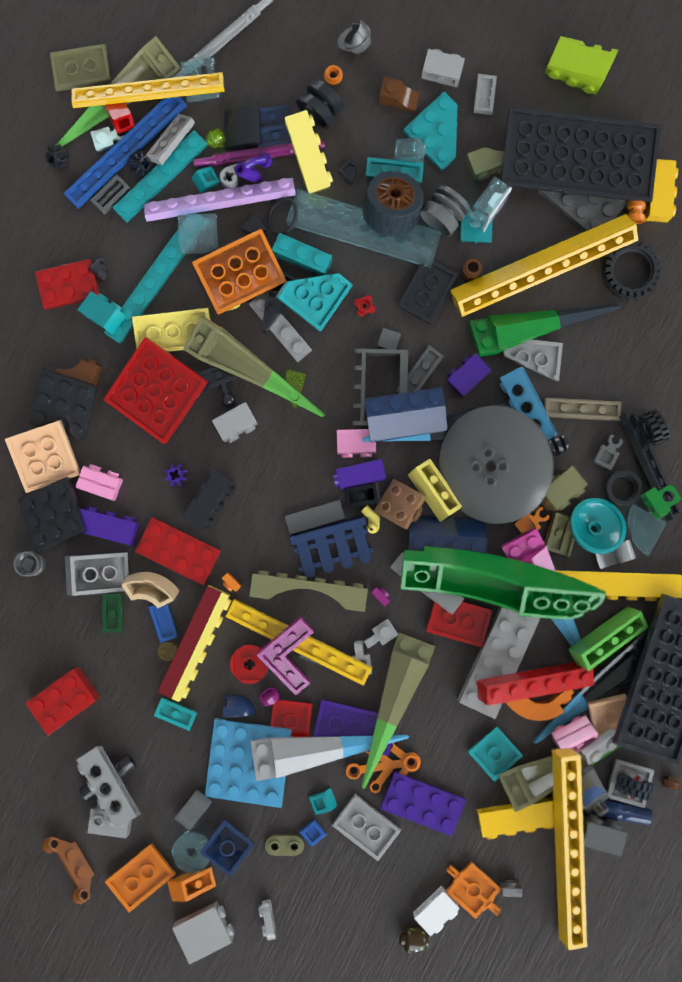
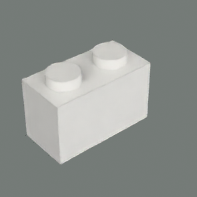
(436, 911)

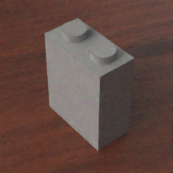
(203, 932)

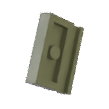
(559, 535)

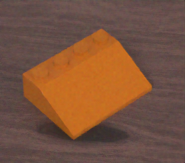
(239, 271)

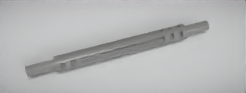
(230, 32)

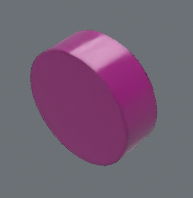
(269, 696)

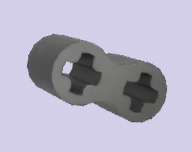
(193, 810)

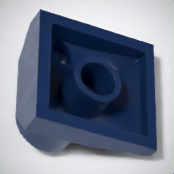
(227, 847)

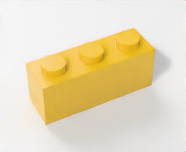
(662, 205)

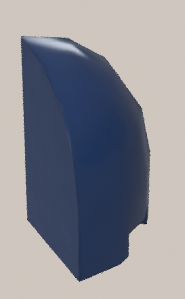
(237, 706)

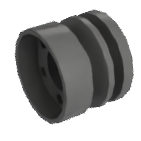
(445, 210)

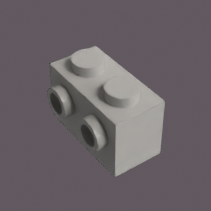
(99, 824)

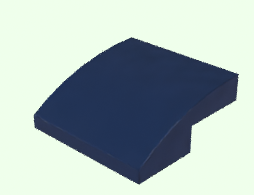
(273, 126)

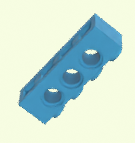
(538, 412)

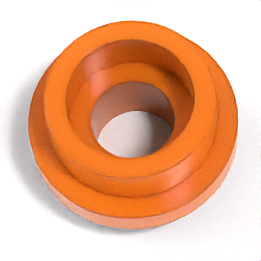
(333, 70)

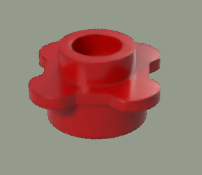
(367, 300)

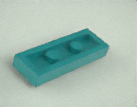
(378, 165)

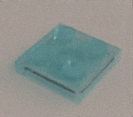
(197, 233)

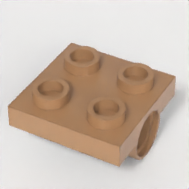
(400, 504)

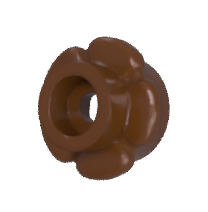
(671, 782)

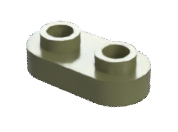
(284, 842)

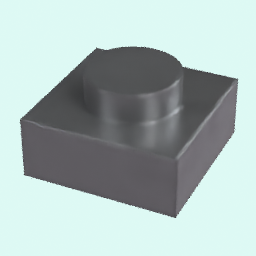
(511, 888)

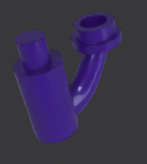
(249, 173)

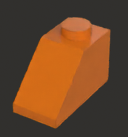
(191, 884)

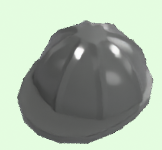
(356, 38)

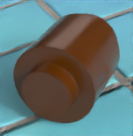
(471, 269)

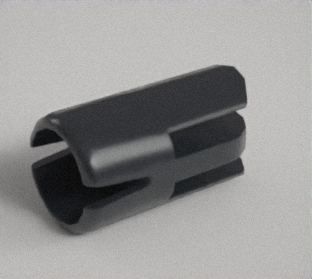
(558, 445)

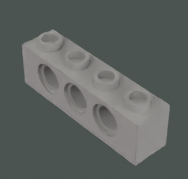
(118, 791)

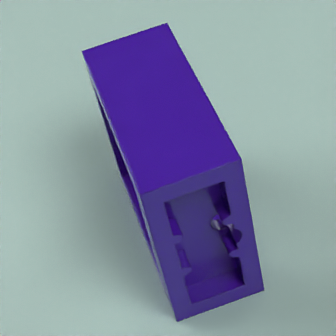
(359, 474)

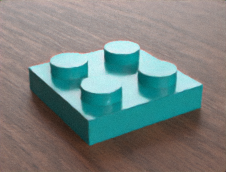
(495, 753)

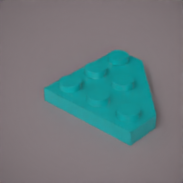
(438, 130)
(315, 297)

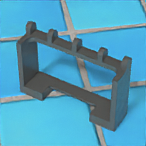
(403, 375)

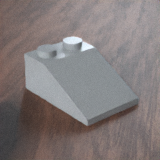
(95, 573)

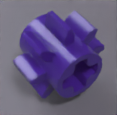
(177, 480)

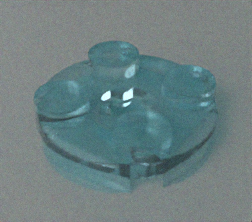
(181, 855)

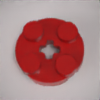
(241, 671)

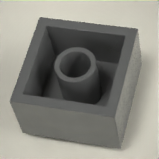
(603, 834)

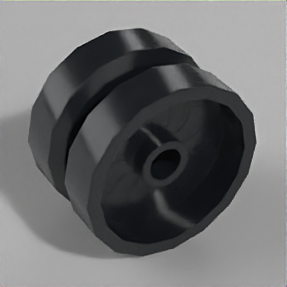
(320, 102)

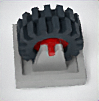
(630, 783)

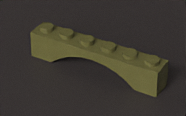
(484, 162)
(267, 586)

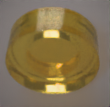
(167, 651)

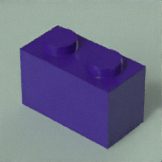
(468, 375)

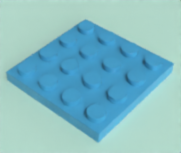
(232, 766)

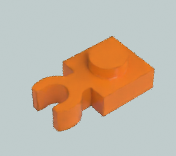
(529, 521)

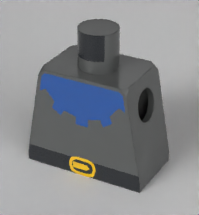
(593, 792)

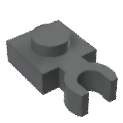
(607, 455)

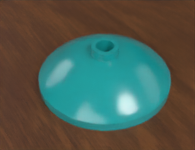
(604, 519)

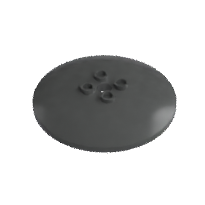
(520, 457)

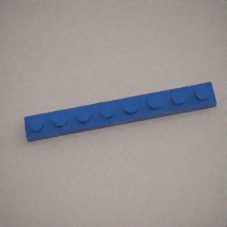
(120, 153)

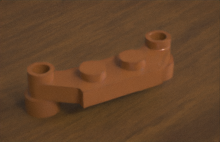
(74, 864)

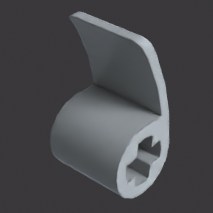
(229, 172)
(621, 554)

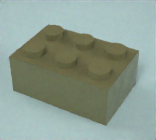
(564, 486)

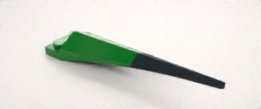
(508, 330)

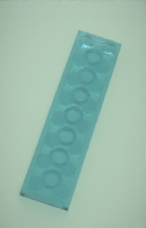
(348, 225)

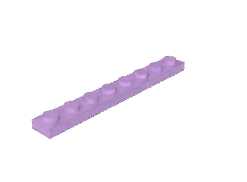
(219, 199)

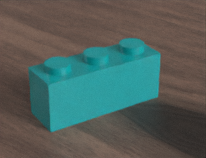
(301, 255)

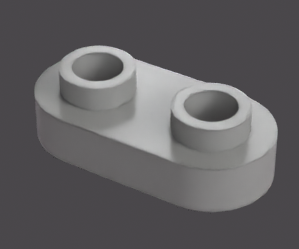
(266, 911)

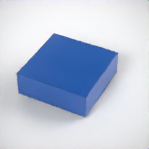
(313, 832)

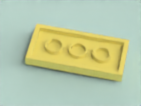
(168, 329)

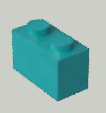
(101, 312)

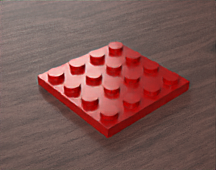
(155, 390)

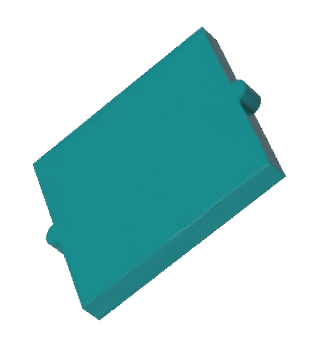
(470, 234)

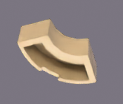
(150, 587)

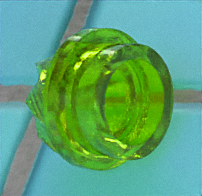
(215, 138)

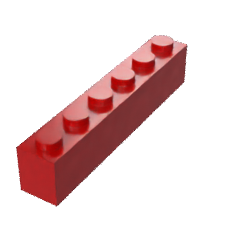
(533, 683)

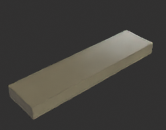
(583, 409)

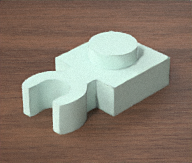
(104, 138)

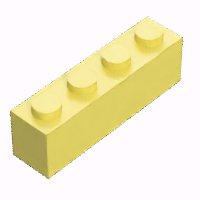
(307, 151)

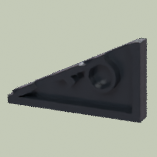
(273, 306)

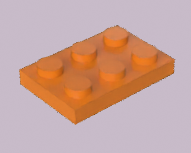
(140, 877)

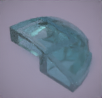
(644, 529)

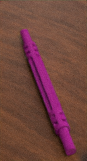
(244, 155)

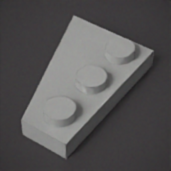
(538, 356)

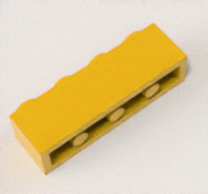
(506, 821)

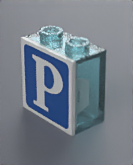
(489, 204)

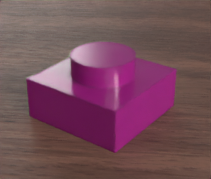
(381, 595)

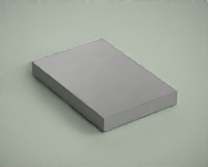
(366, 827)

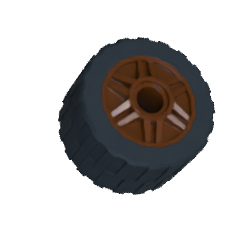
(393, 203)

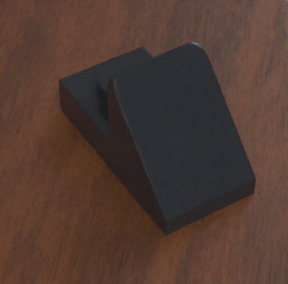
(362, 495)

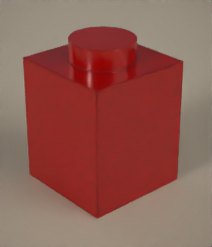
(120, 117)

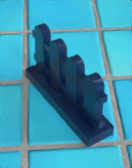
(339, 538)

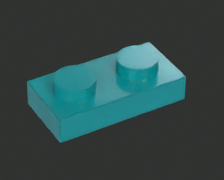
(175, 713)

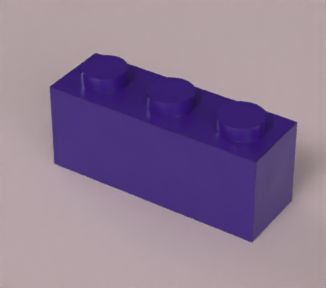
(109, 526)

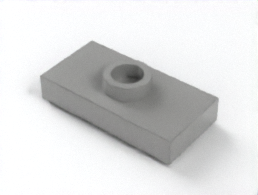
(485, 94)

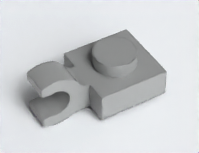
(382, 632)
(359, 651)

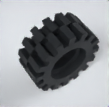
(654, 427)

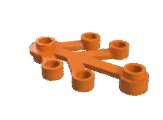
(387, 766)

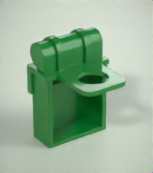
(655, 503)

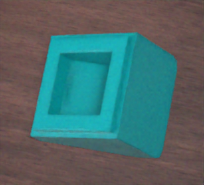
(205, 179)
(323, 801)

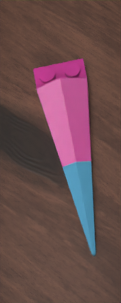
(532, 549)

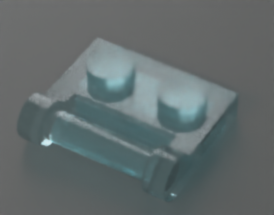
(194, 68)

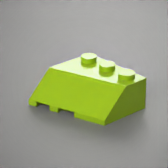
(580, 64)

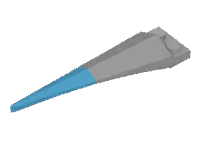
(287, 755)

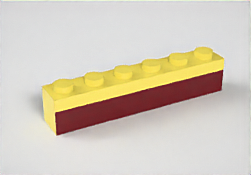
(194, 643)

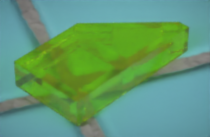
(296, 380)

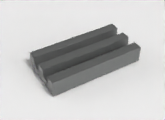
(115, 199)

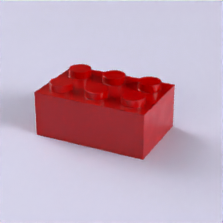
(62, 700)

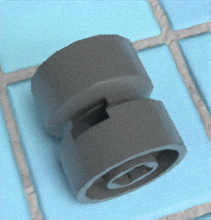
(29, 563)

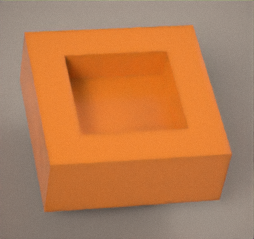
(231, 583)

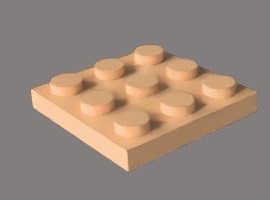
(43, 456)

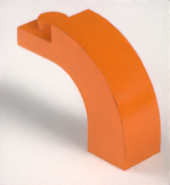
(541, 710)

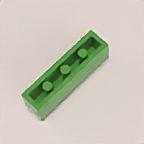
(608, 638)

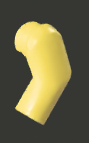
(373, 519)

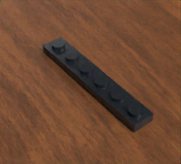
(647, 459)

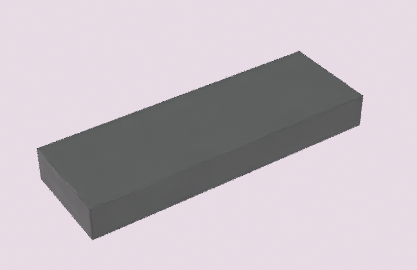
(423, 369)
(314, 517)

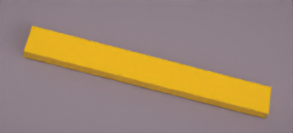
(147, 90)
(309, 647)

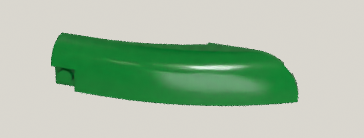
(499, 581)

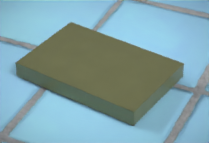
(80, 67)

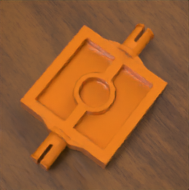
(473, 890)

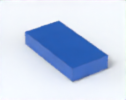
(163, 623)

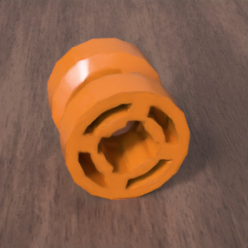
(636, 211)

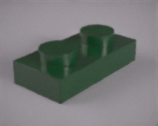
(112, 612)

